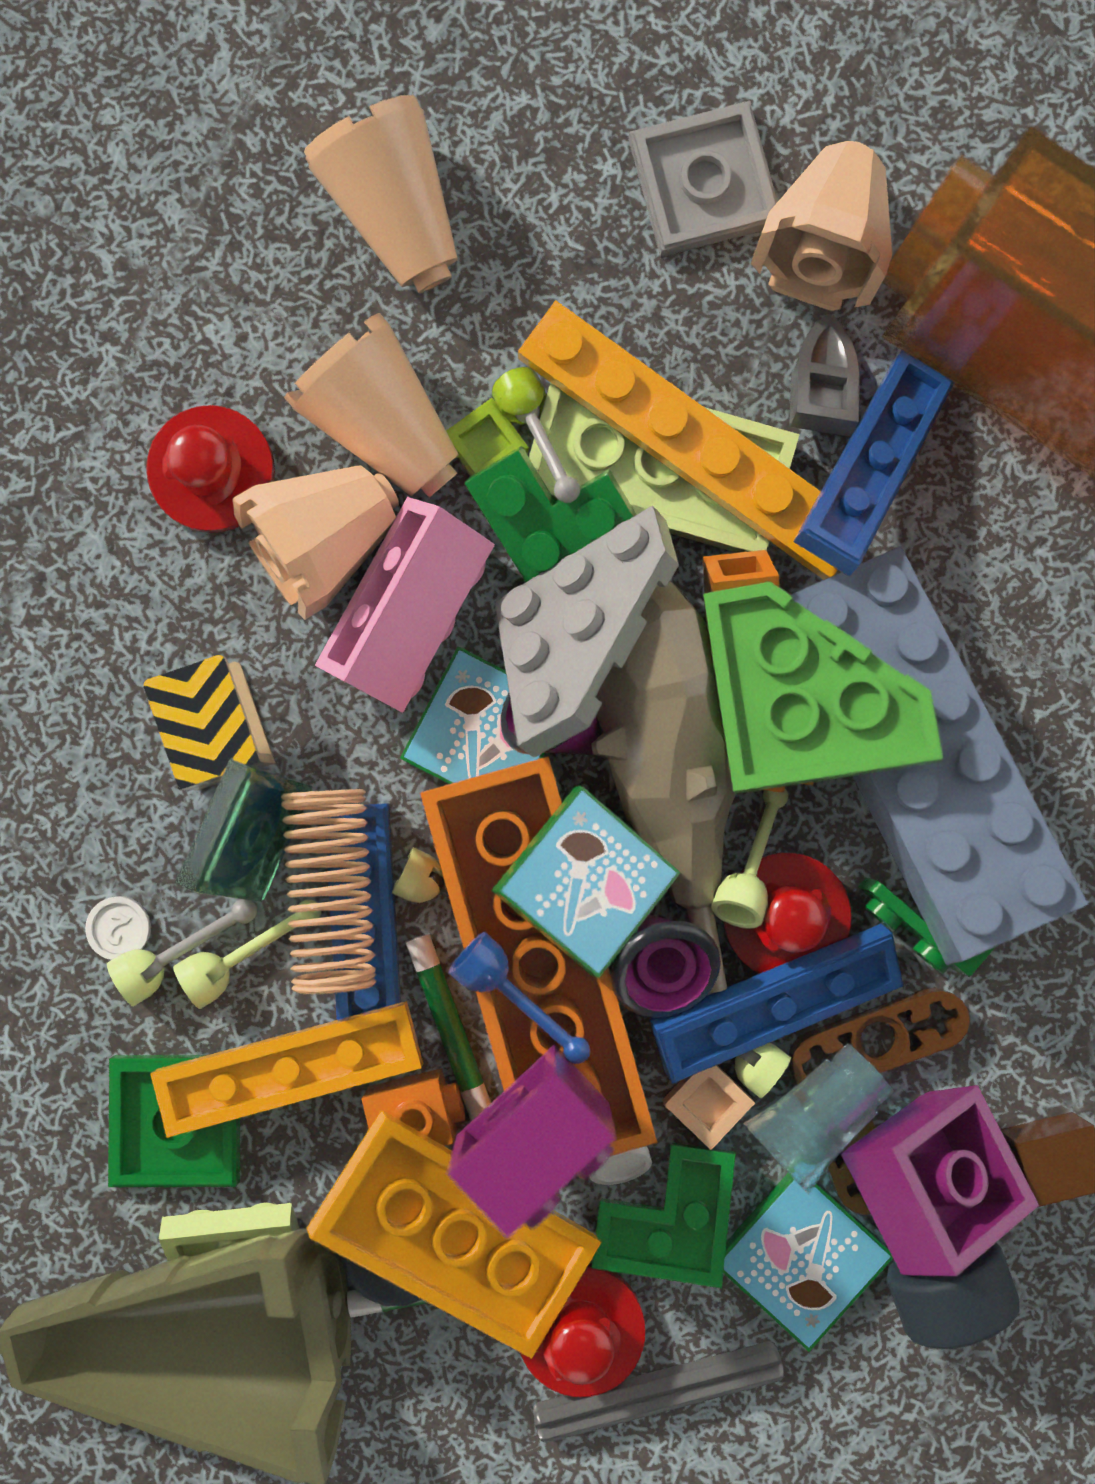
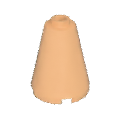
(389, 189)
(377, 409)

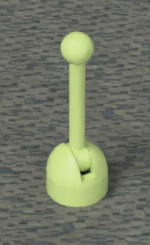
(743, 896)
(208, 975)

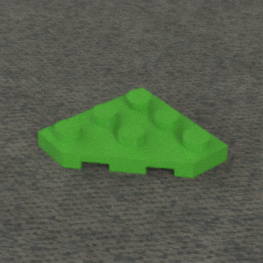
(809, 697)

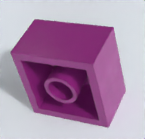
(533, 1143)
(940, 1181)

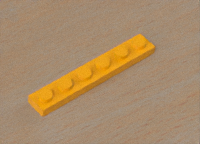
(673, 429)

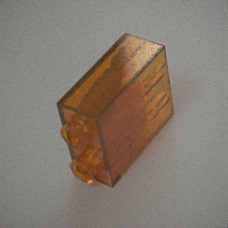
(1007, 291)

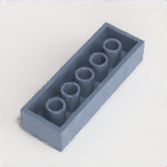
(959, 826)

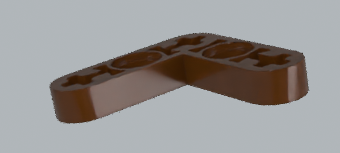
(901, 1053)

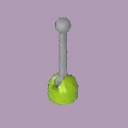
(521, 401)

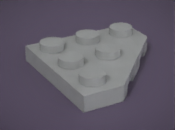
(576, 624)

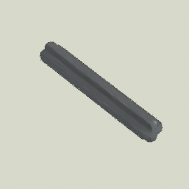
(660, 1391)

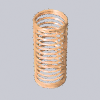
(332, 800)

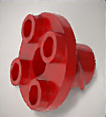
(205, 462)
(802, 913)
(592, 1338)

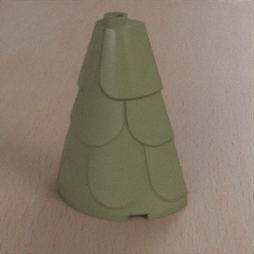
(202, 1350)

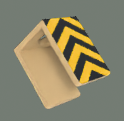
(207, 719)

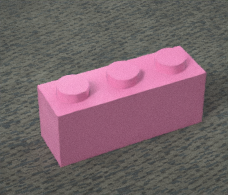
(406, 603)

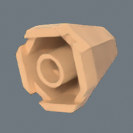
(830, 230)
(317, 530)

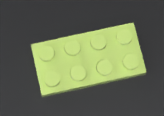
(592, 446)

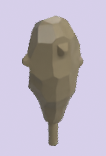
(671, 750)

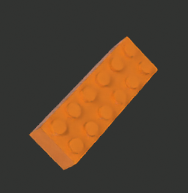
(478, 835)

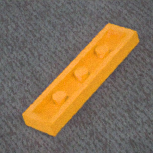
(287, 1069)

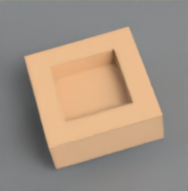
(708, 1104)

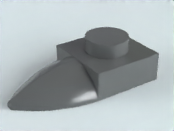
(826, 381)

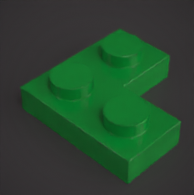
(533, 524)
(685, 1236)

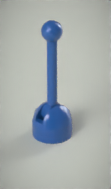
(485, 968)

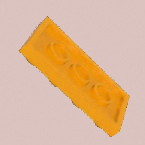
(425, 1234)

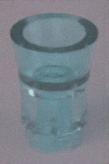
(821, 1115)

